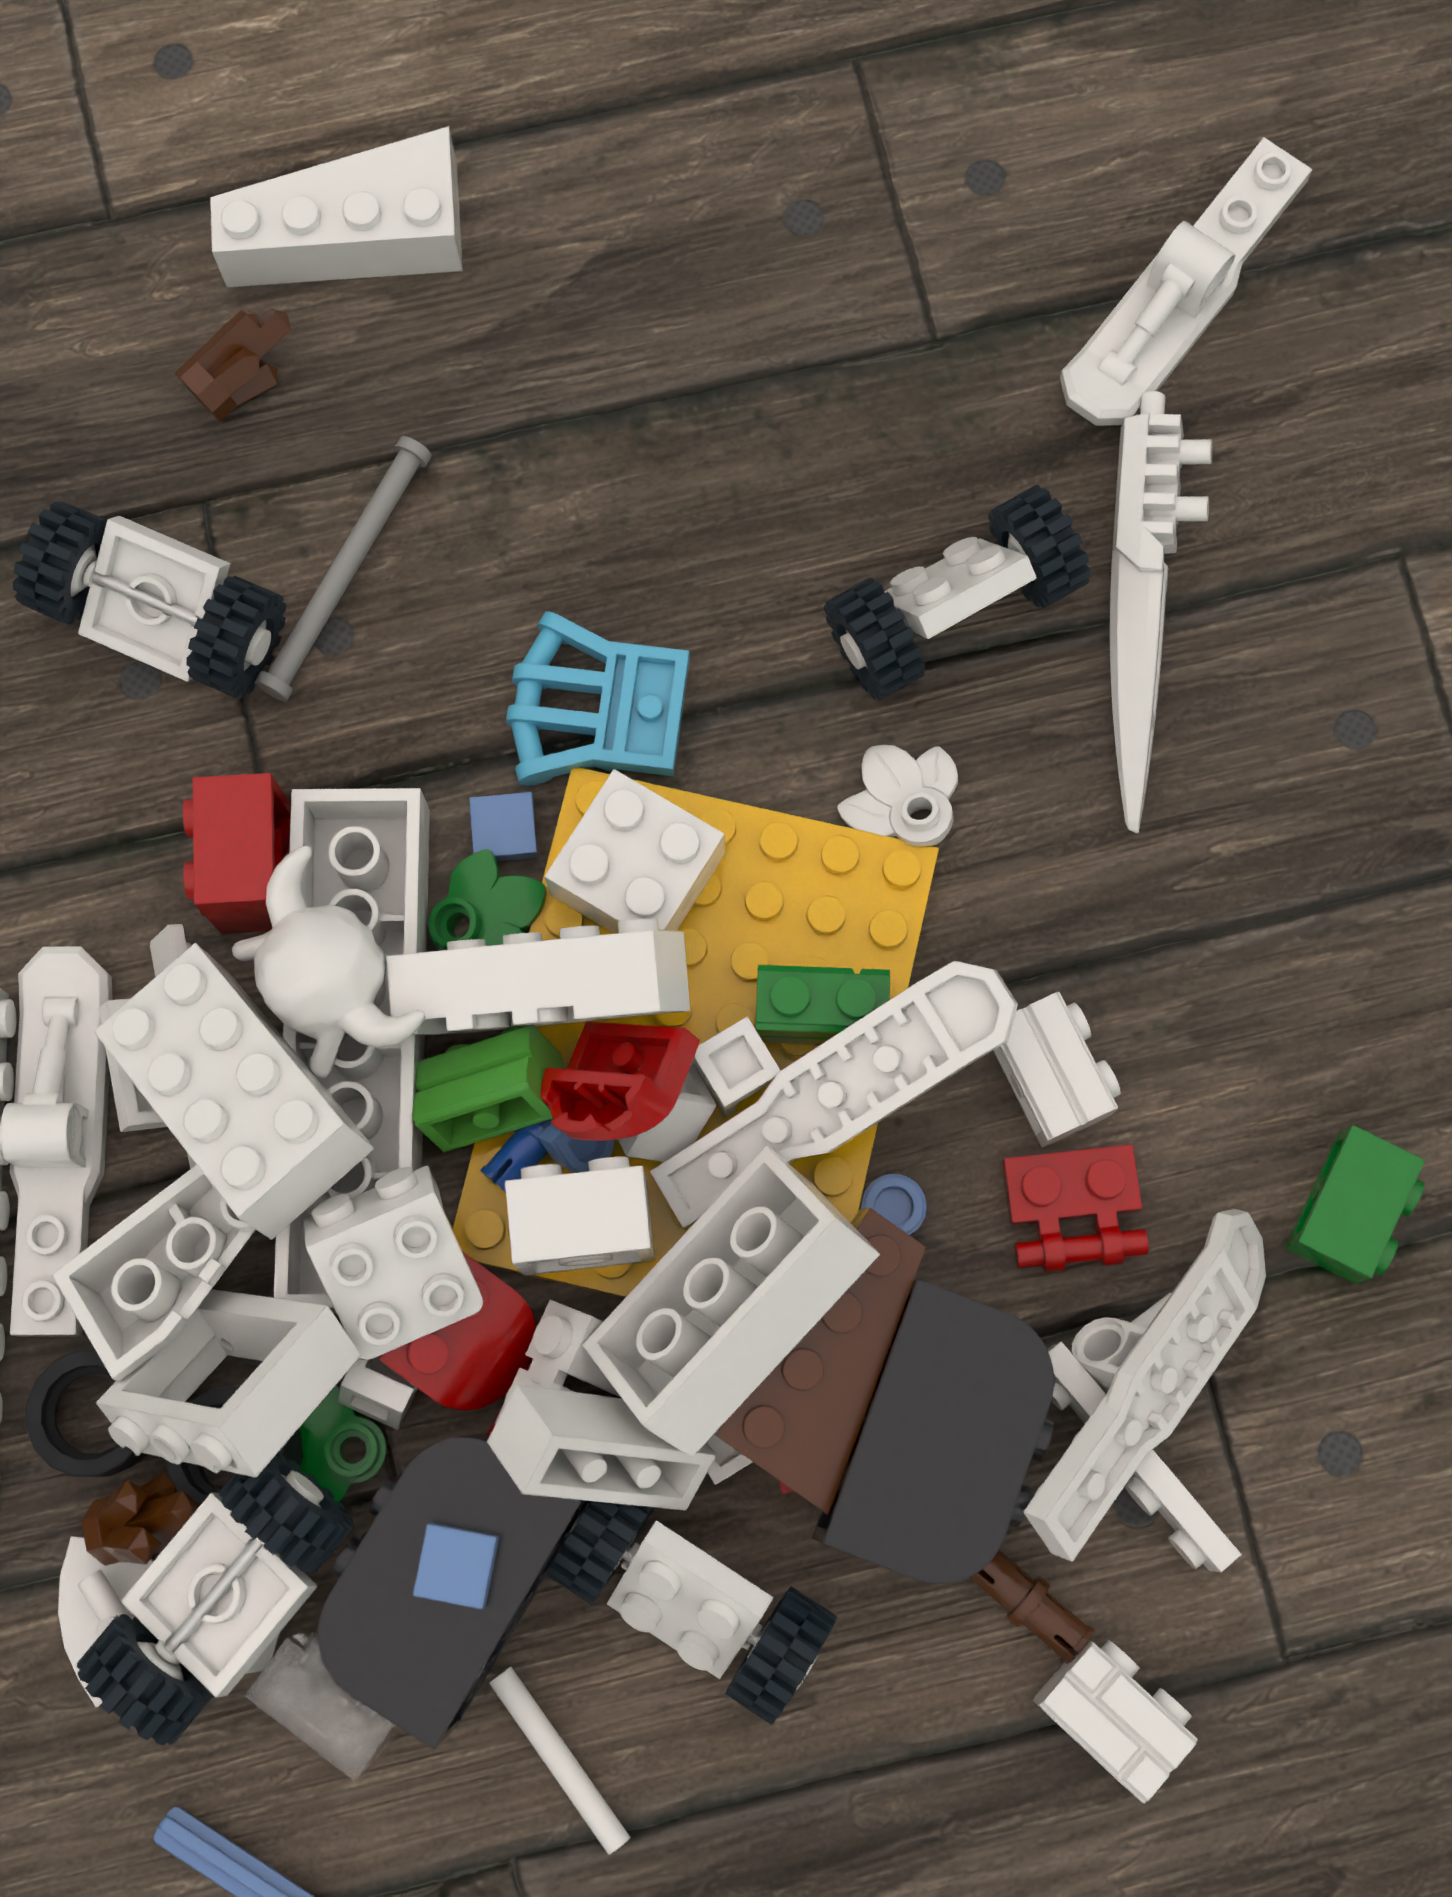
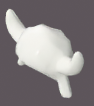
(321, 970)

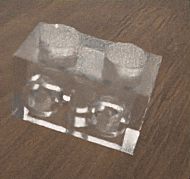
(315, 1709)

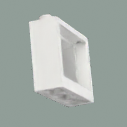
(302, 1362)

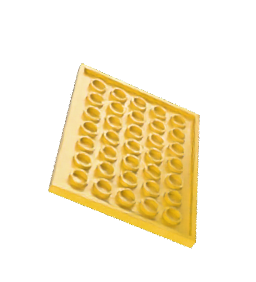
(778, 897)

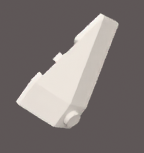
(152, 1271)

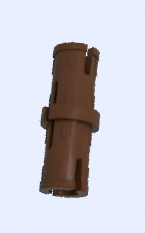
(1033, 1606)

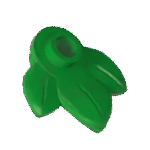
(491, 903)
(324, 1441)

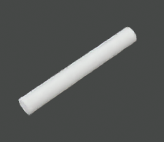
(560, 1760)

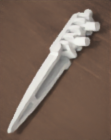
(1143, 532)

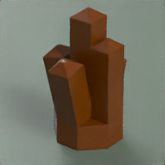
(228, 365)
(136, 1521)

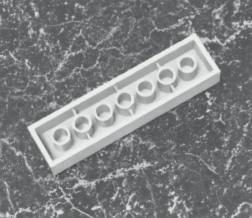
(375, 863)

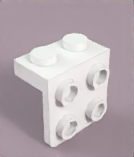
(391, 1262)

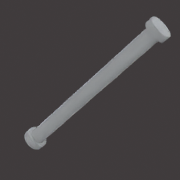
(409, 457)

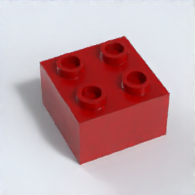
(237, 842)

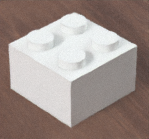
(635, 858)
(579, 1217)

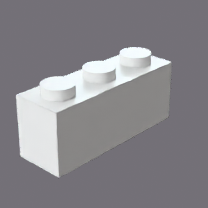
(592, 1451)

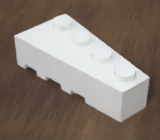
(345, 218)
(542, 981)

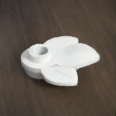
(898, 788)

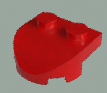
(619, 1080)
(474, 1357)

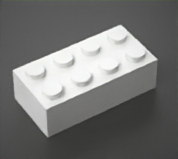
(233, 1092)
(728, 1302)

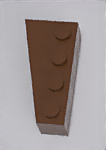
(816, 1398)

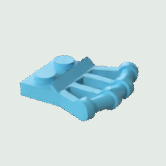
(637, 708)

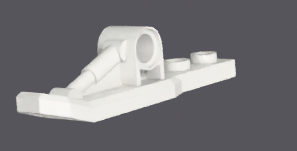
(1180, 291)
(850, 1082)
(55, 1129)
(1149, 1379)

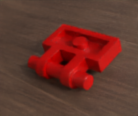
(1070, 1187)

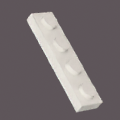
(1152, 1483)

